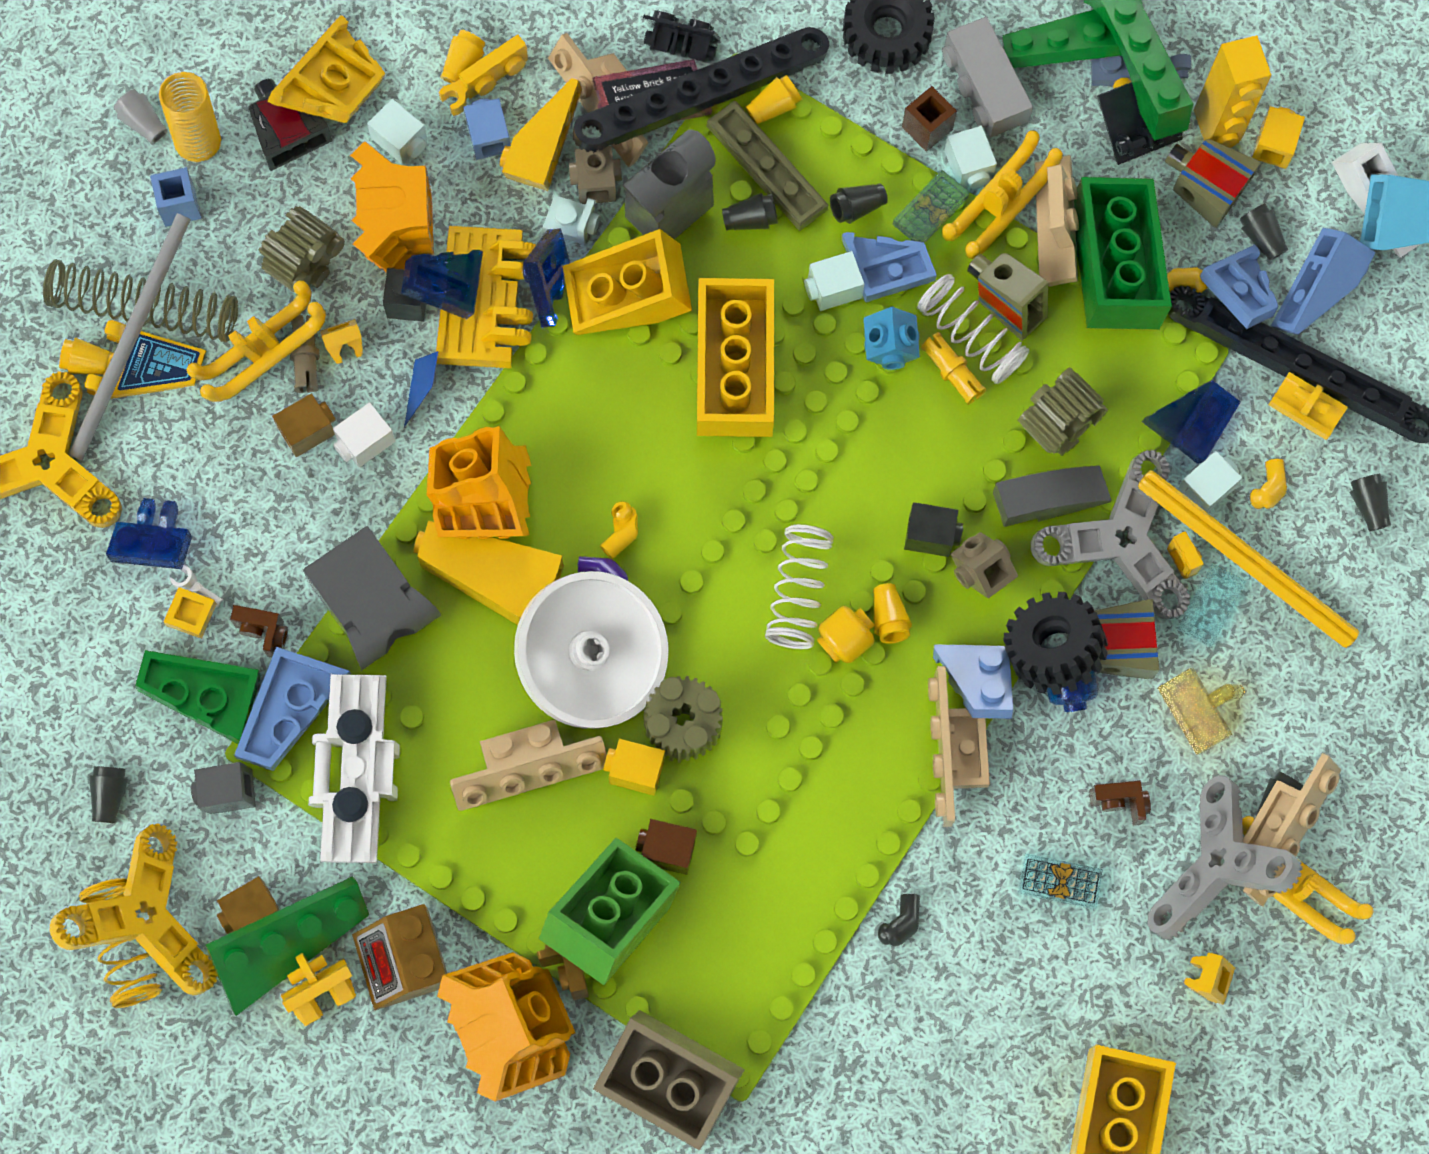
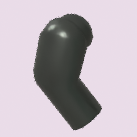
(904, 925)

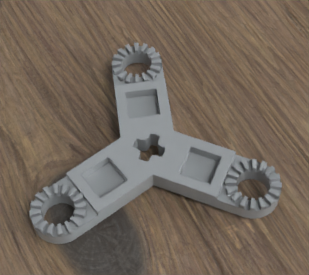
(1097, 541)
(1243, 866)

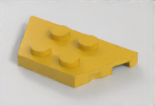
(330, 77)

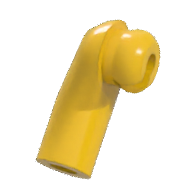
(1186, 277)
(1272, 490)
(625, 529)

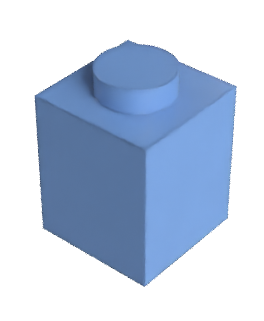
(486, 127)
(175, 194)

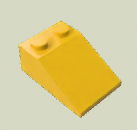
(628, 285)

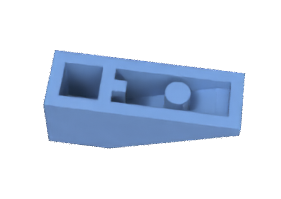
(1325, 278)

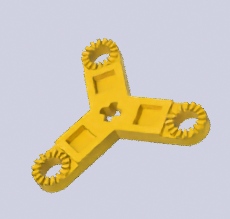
(53, 436)
(117, 920)

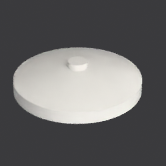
(591, 649)

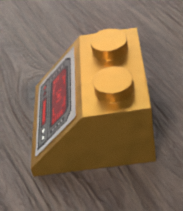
(400, 957)

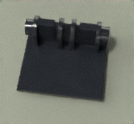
(666, 24)
(1126, 126)

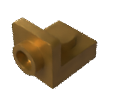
(570, 975)

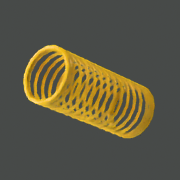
(203, 110)

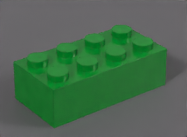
(1121, 254)

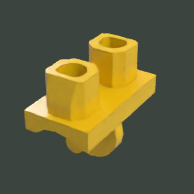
(1308, 405)
(302, 996)

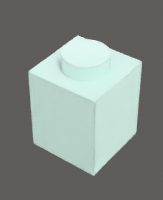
(398, 132)
(970, 157)
(834, 281)
(1211, 481)

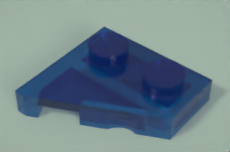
(1195, 419)

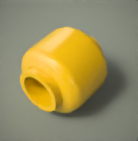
(846, 634)

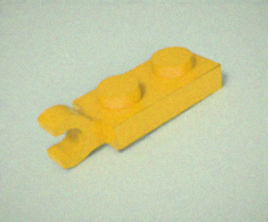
(485, 73)

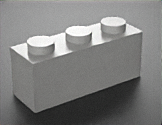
(987, 77)

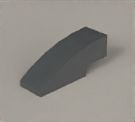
(1050, 494)

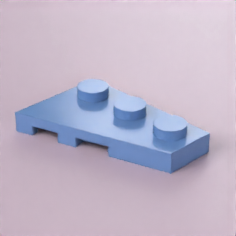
(285, 707)

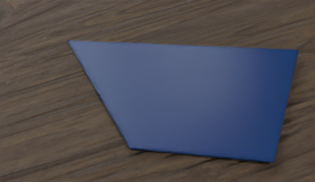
(421, 382)

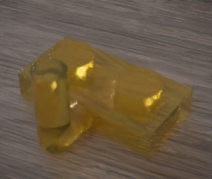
(1197, 709)

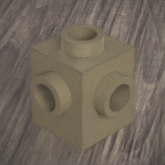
(595, 175)
(983, 565)

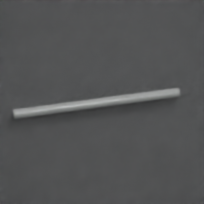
(129, 336)

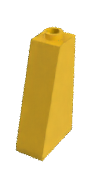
(489, 570)

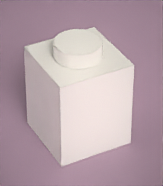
(362, 436)

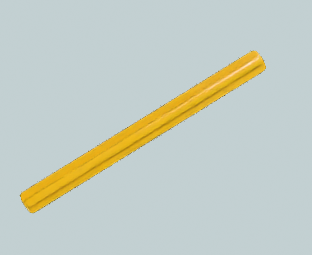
(1248, 559)

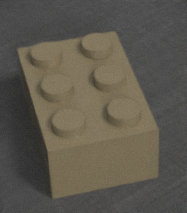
(668, 1079)

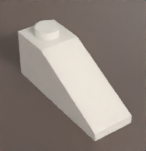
(1355, 174)

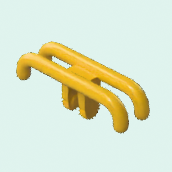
(1003, 197)
(260, 346)
(1310, 882)

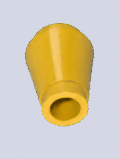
(463, 52)
(774, 100)
(84, 357)
(890, 615)

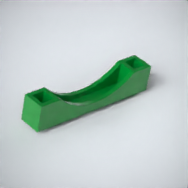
(1155, 81)

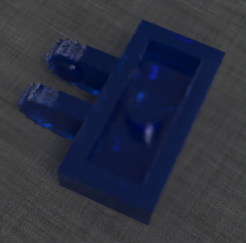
(148, 543)

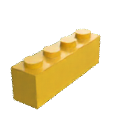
(1232, 91)

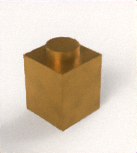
(305, 424)
(246, 905)

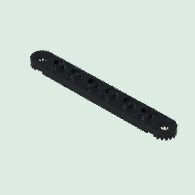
(700, 89)
(1286, 354)

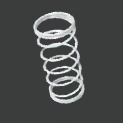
(1009, 362)
(772, 634)

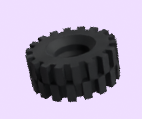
(883, 51)
(1059, 665)

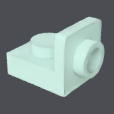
(573, 218)

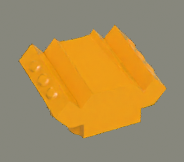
(391, 209)
(479, 486)
(508, 1024)

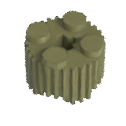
(300, 249)
(1062, 412)
(678, 698)

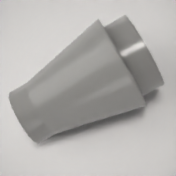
(139, 115)

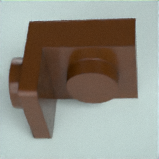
(256, 622)
(1115, 795)

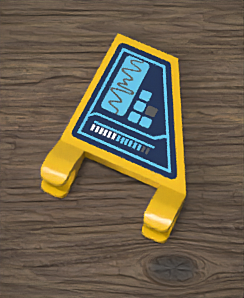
(152, 366)

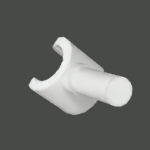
(192, 585)

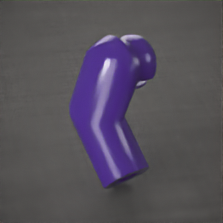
(600, 565)

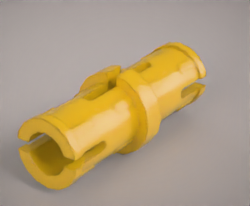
(953, 368)

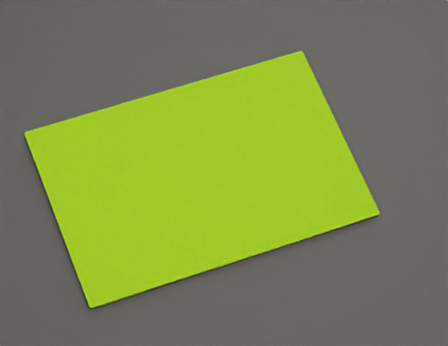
(815, 758)

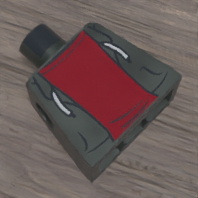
(284, 131)

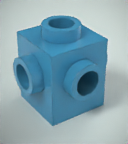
(891, 338)

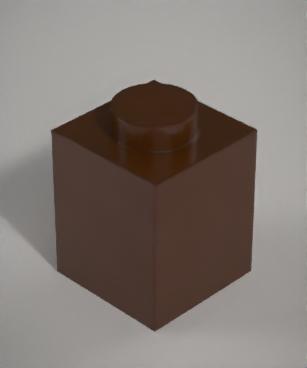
(929, 118)
(667, 845)

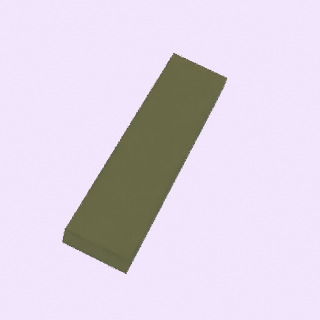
(767, 165)

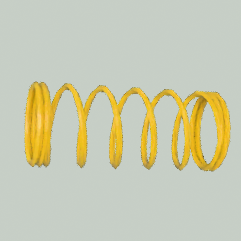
(120, 1000)

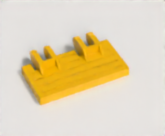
(475, 339)

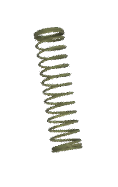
(230, 301)

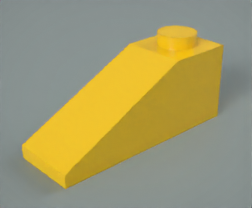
(540, 142)

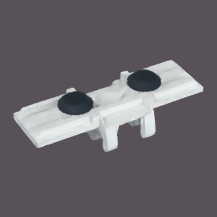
(357, 725)

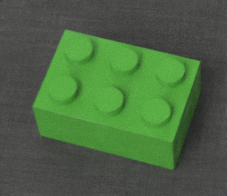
(609, 911)

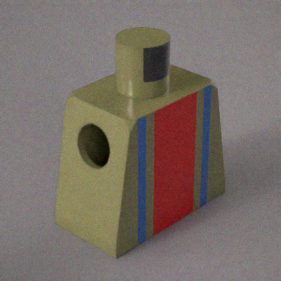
(1211, 177)
(1011, 293)
(1130, 640)

